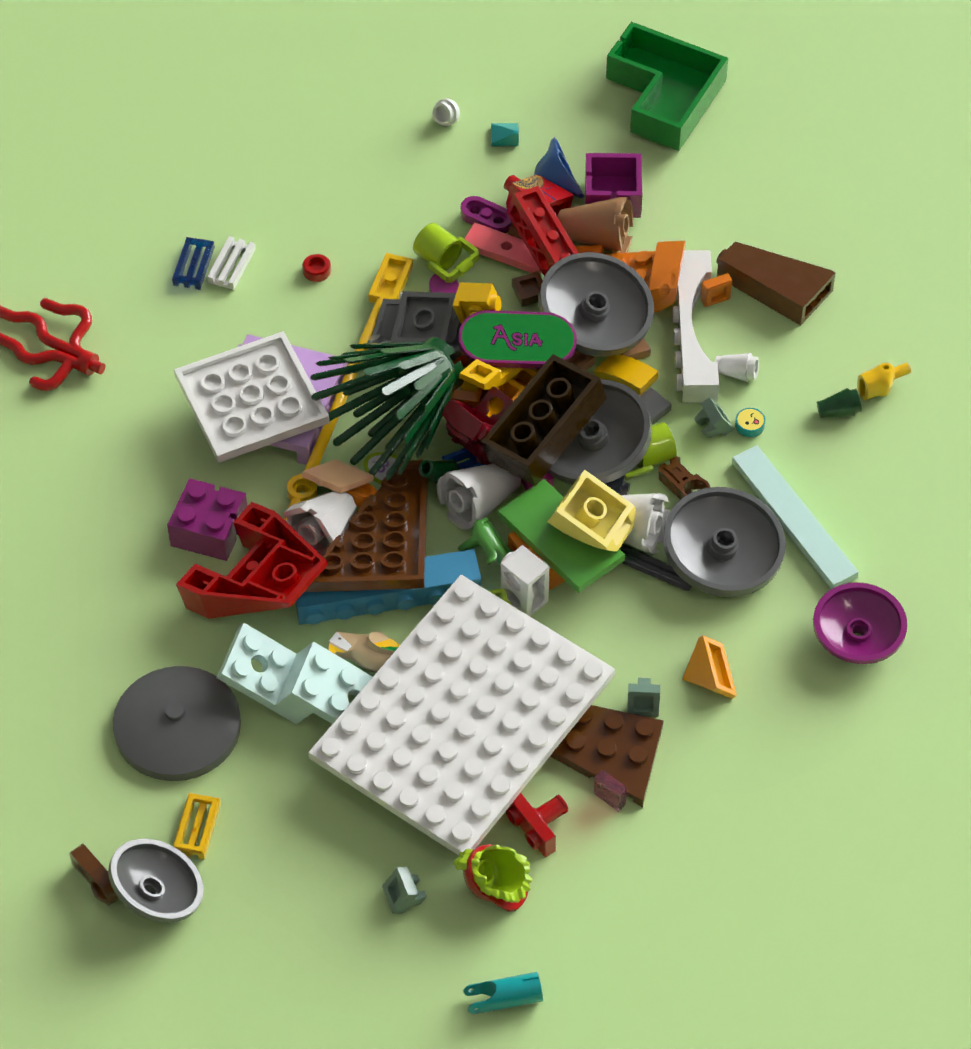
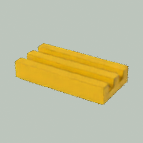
(191, 849)

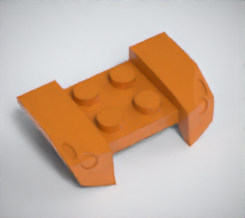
(657, 268)

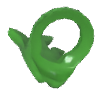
(490, 540)

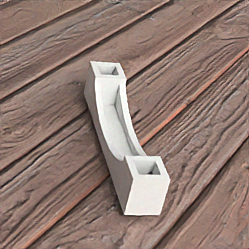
(698, 374)

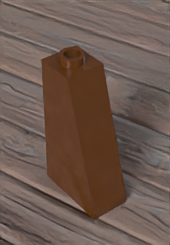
(776, 280)

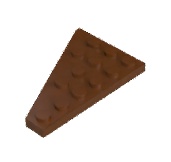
(383, 540)

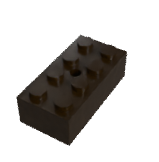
(544, 419)

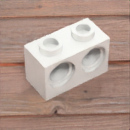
(525, 580)

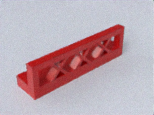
(539, 228)

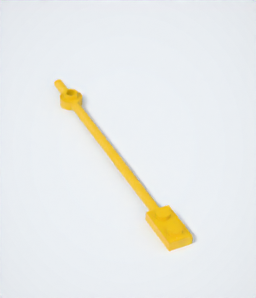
(387, 285)

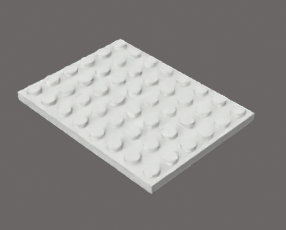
(462, 715)

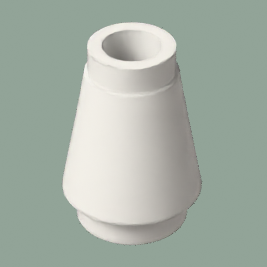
(738, 366)

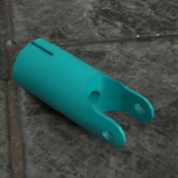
(506, 992)

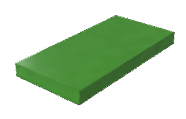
(570, 558)

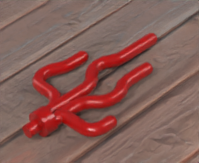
(69, 354)

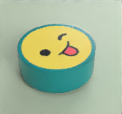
(750, 422)

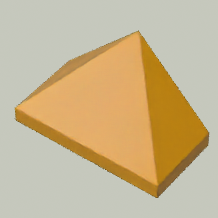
(710, 668)

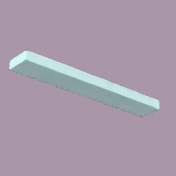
(795, 517)

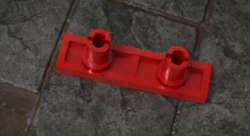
(536, 820)

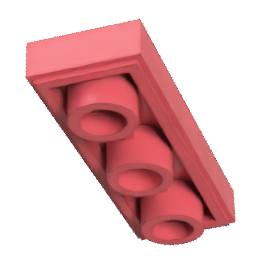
(502, 247)

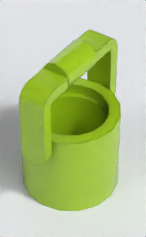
(443, 250)
(660, 450)

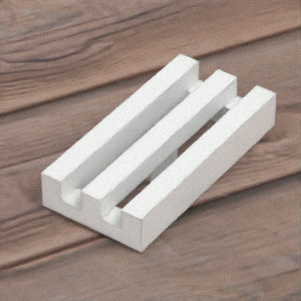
(222, 258)

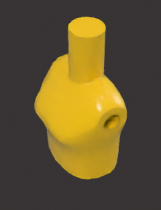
(880, 379)

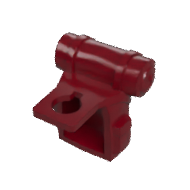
(471, 424)

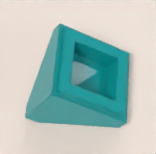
(504, 134)

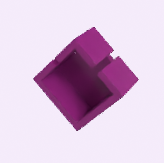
(614, 177)
(203, 519)

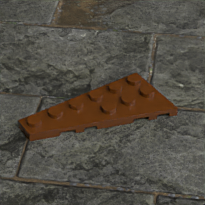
(614, 743)

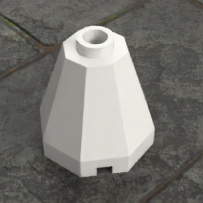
(322, 518)

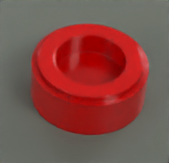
(316, 268)

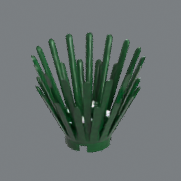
(422, 378)

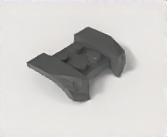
(418, 318)

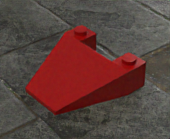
(265, 579)

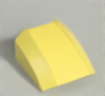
(594, 514)

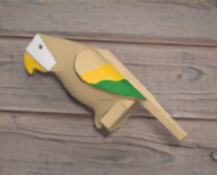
(366, 650)

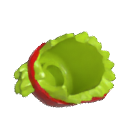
(496, 875)

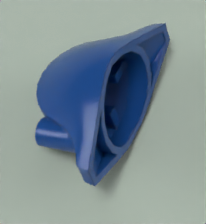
(556, 169)

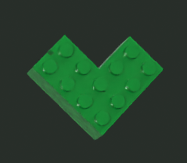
(674, 80)

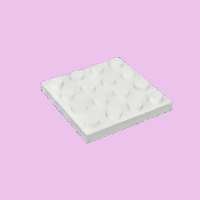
(251, 396)

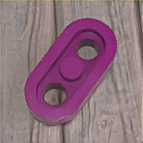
(486, 214)

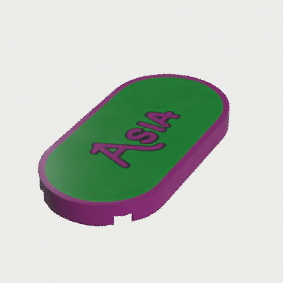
(516, 338)

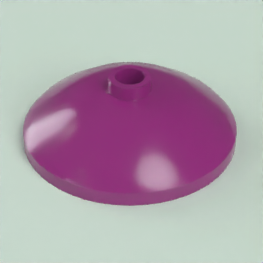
(860, 610)

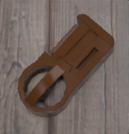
(679, 479)
(94, 873)

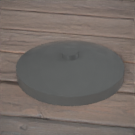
(601, 300)
(610, 440)
(724, 541)
(176, 723)

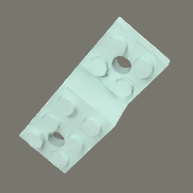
(291, 682)

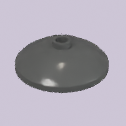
(155, 880)

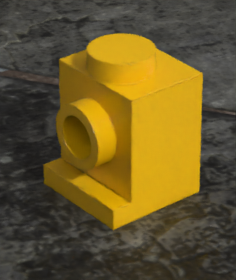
(475, 298)

